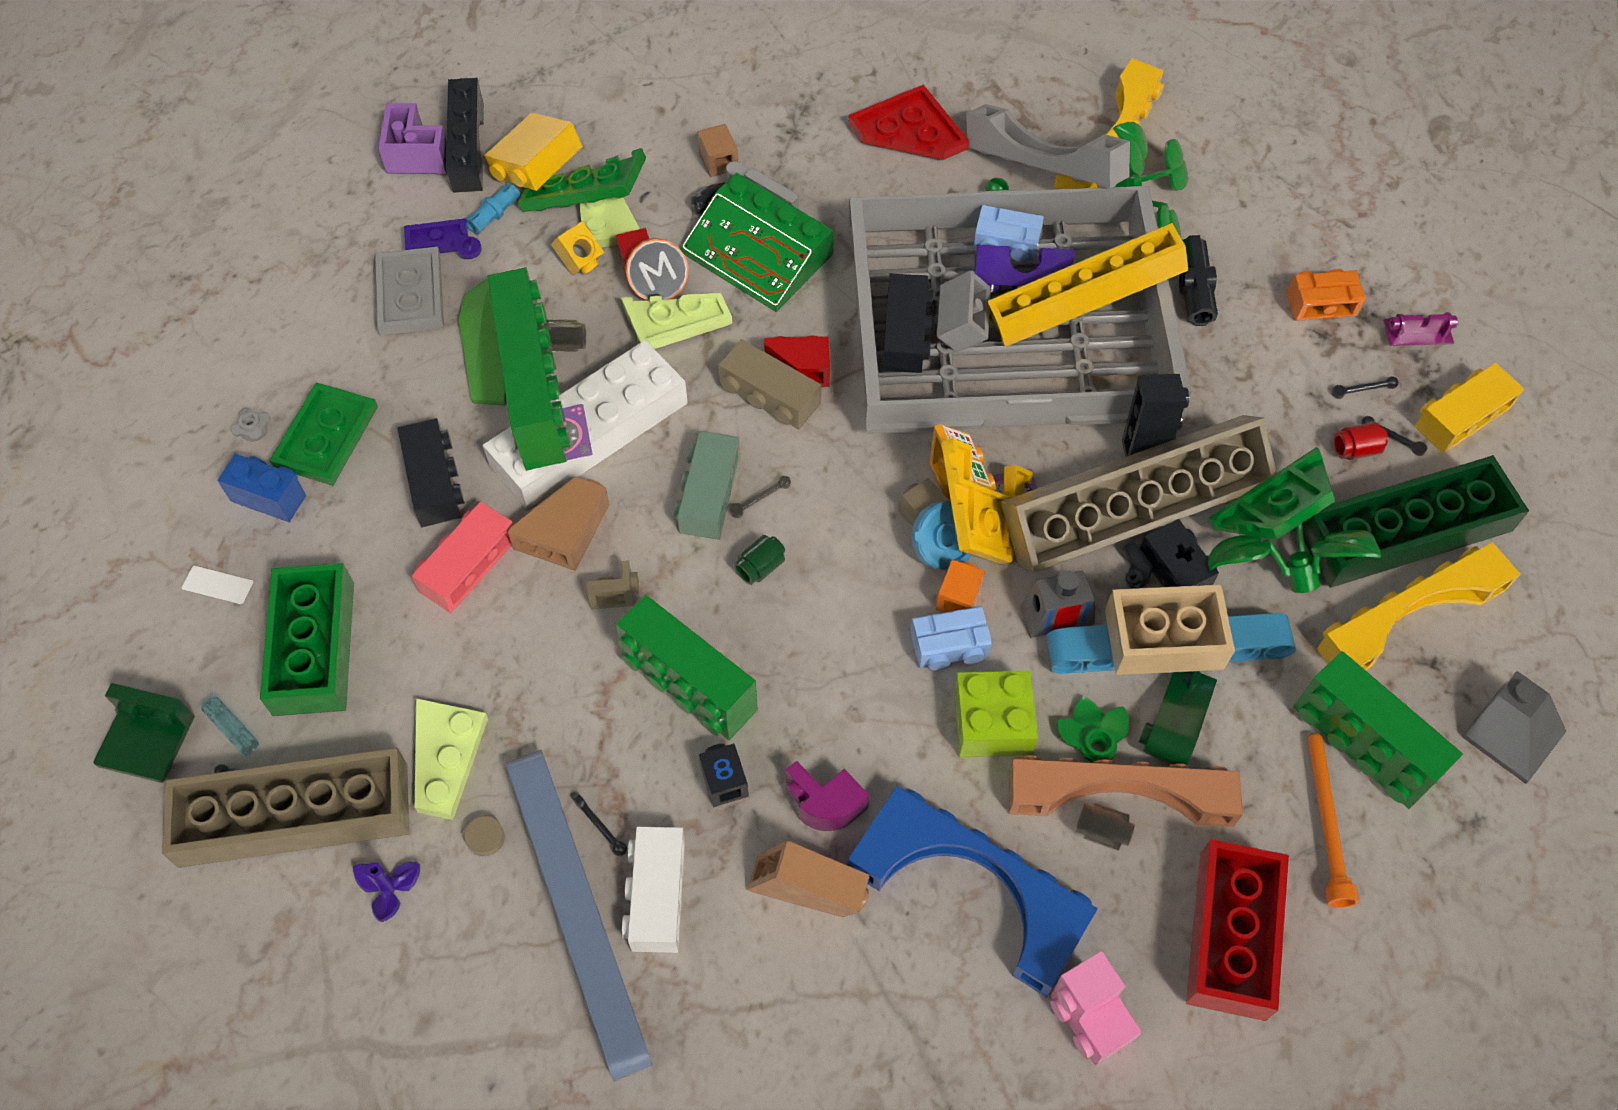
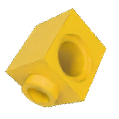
(579, 236)

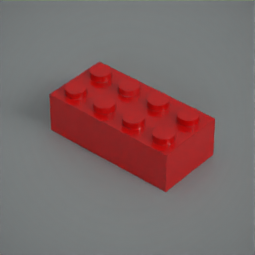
(1238, 930)

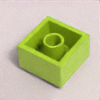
(995, 714)

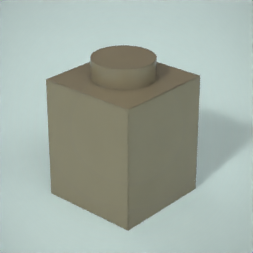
(918, 497)

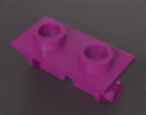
(1416, 330)

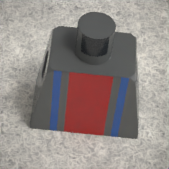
(1058, 603)

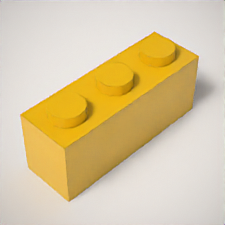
(1468, 407)

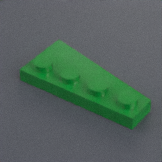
(586, 184)

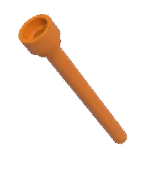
(1340, 890)

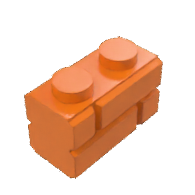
(1325, 294)

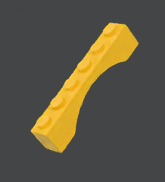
(1134, 96)
(1471, 580)

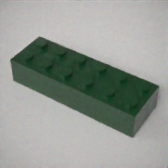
(1420, 518)

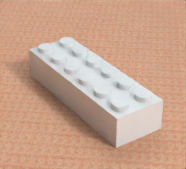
(618, 407)

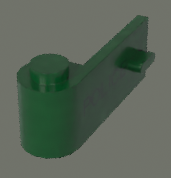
(1179, 718)

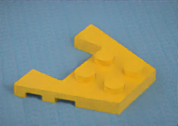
(977, 509)

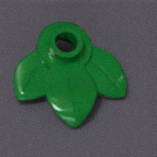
(1093, 726)

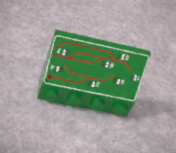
(758, 242)

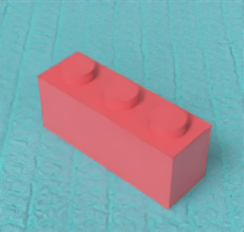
(463, 557)

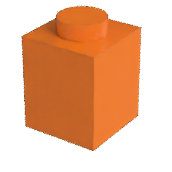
(960, 587)

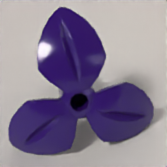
(374, 879)

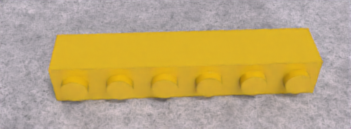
(1089, 284)

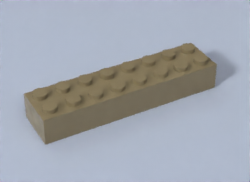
(1138, 492)

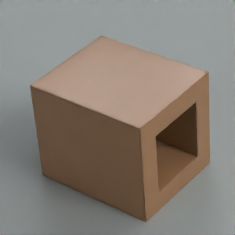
(717, 149)

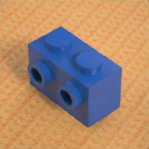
(262, 487)

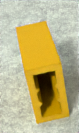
(533, 151)

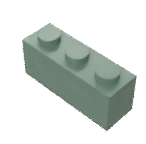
(707, 485)

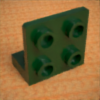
(144, 733)

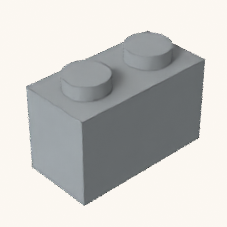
(963, 311)

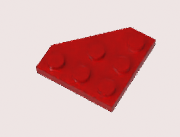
(910, 124)

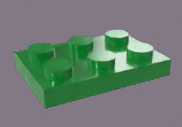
(324, 433)

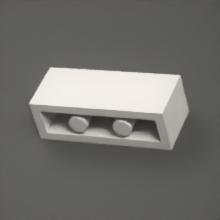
(655, 890)

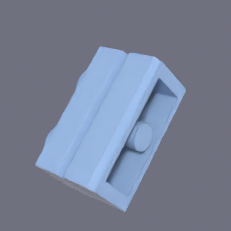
(1011, 229)
(950, 638)

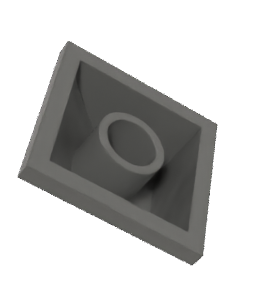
(1518, 727)

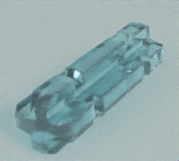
(230, 726)

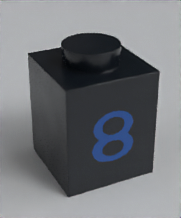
(723, 774)

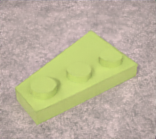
(607, 219)
(674, 320)
(444, 755)

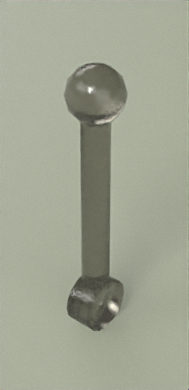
(737, 509)

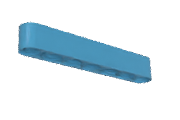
(1090, 648)

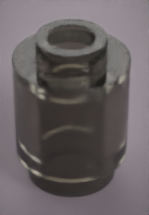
(566, 335)
(1105, 826)

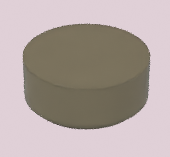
(484, 836)

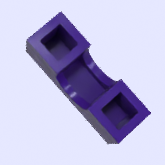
(995, 269)

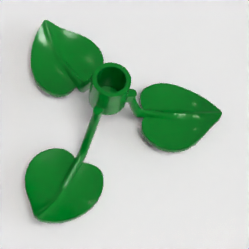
(1174, 160)
(1301, 567)

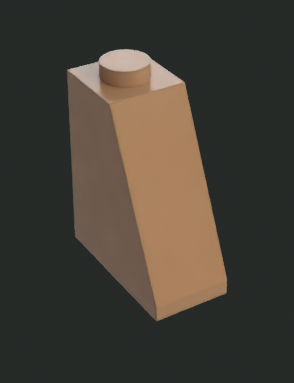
(562, 523)
(809, 880)

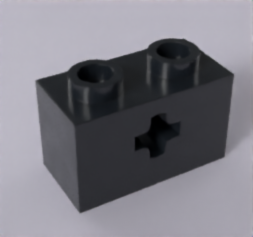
(1177, 557)

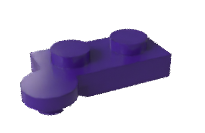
(447, 235)

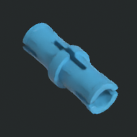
(492, 208)

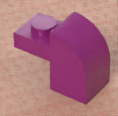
(827, 806)

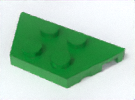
(1279, 501)

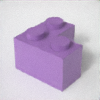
(409, 145)

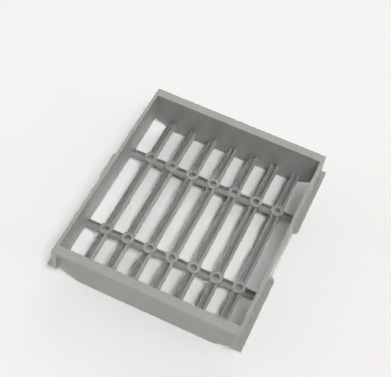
(1018, 409)

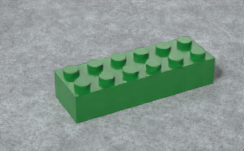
(528, 369)

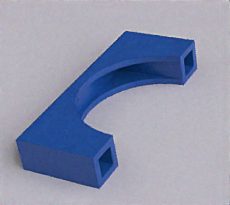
(1049, 913)

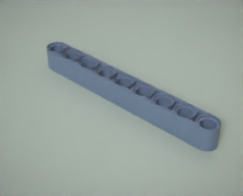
(579, 917)

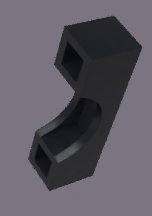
(463, 151)

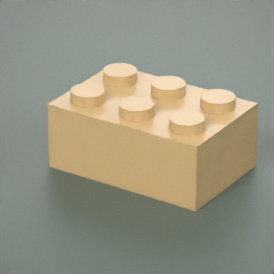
(1169, 629)

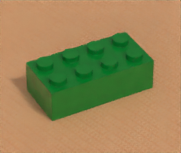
(307, 640)
(687, 668)
(1376, 730)

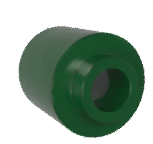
(760, 559)

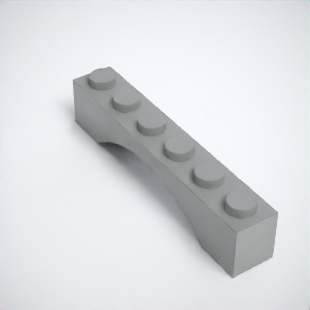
(999, 133)

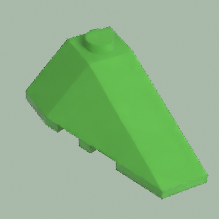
(481, 347)

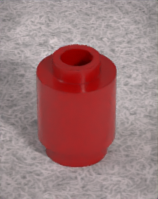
(1360, 441)

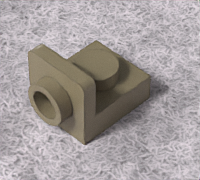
(613, 592)

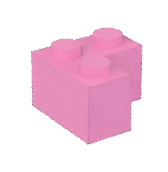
(1092, 1007)

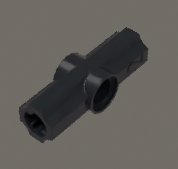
(1199, 282)

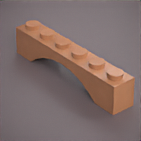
(1201, 795)

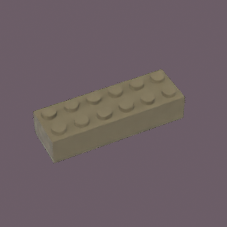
(285, 808)

